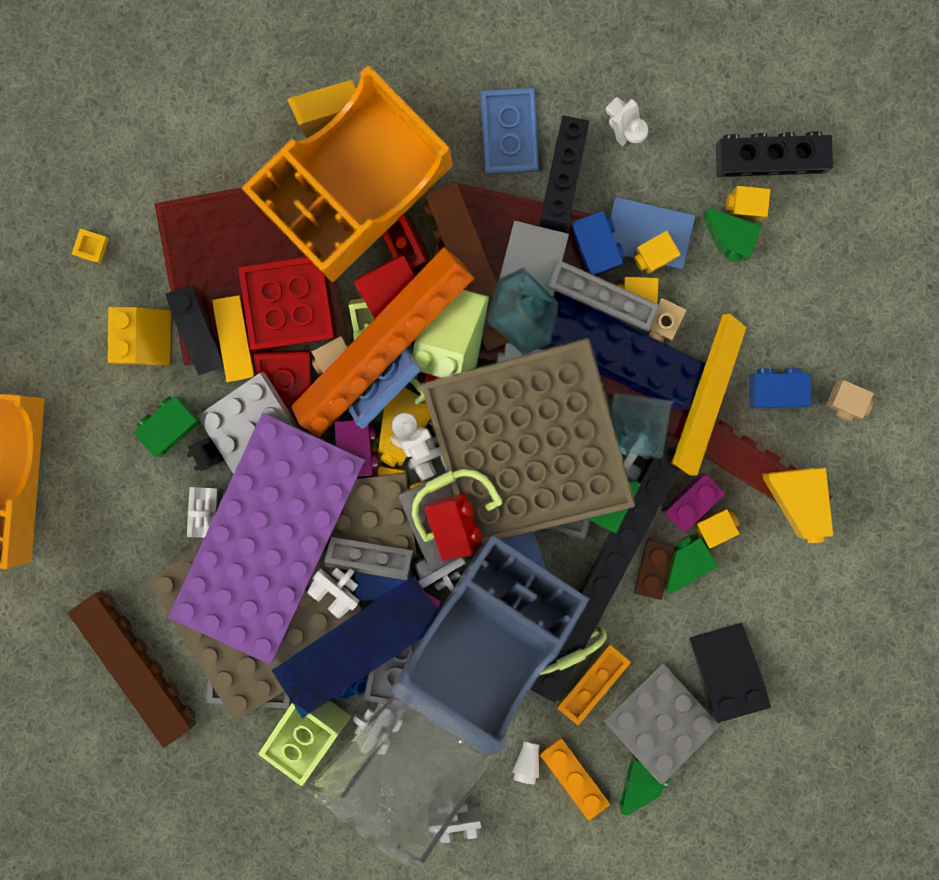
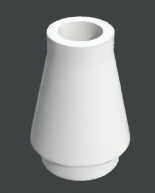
(527, 764)

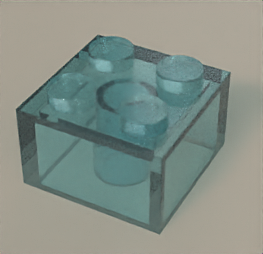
(523, 311)
(641, 424)

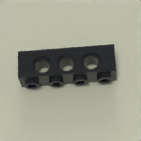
(816, 145)
(564, 174)

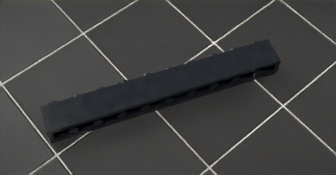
(611, 566)

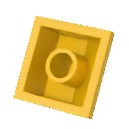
(139, 336)

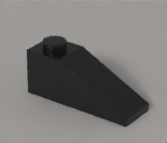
(195, 328)

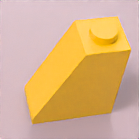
(321, 106)
(401, 403)
(804, 501)

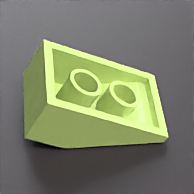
(453, 337)
(302, 742)

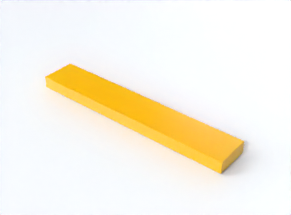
(709, 395)

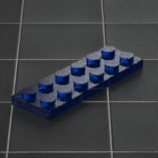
(629, 354)
(356, 647)

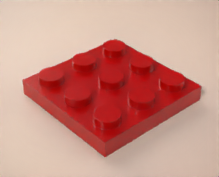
(285, 304)

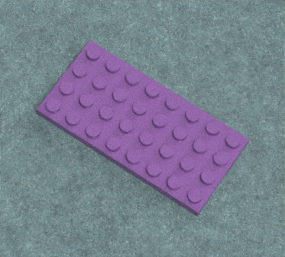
(266, 538)

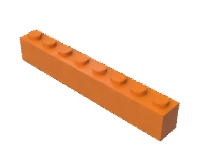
(382, 342)

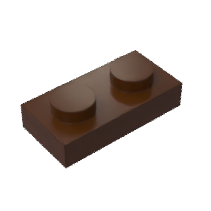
(654, 570)

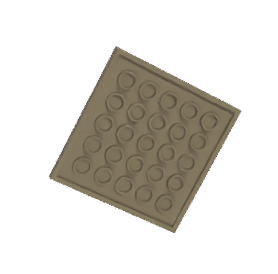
(538, 437)
(238, 677)

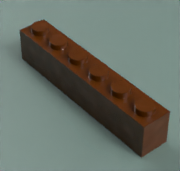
(460, 238)
(132, 668)

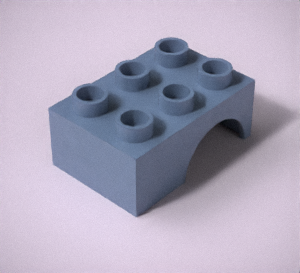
(489, 645)

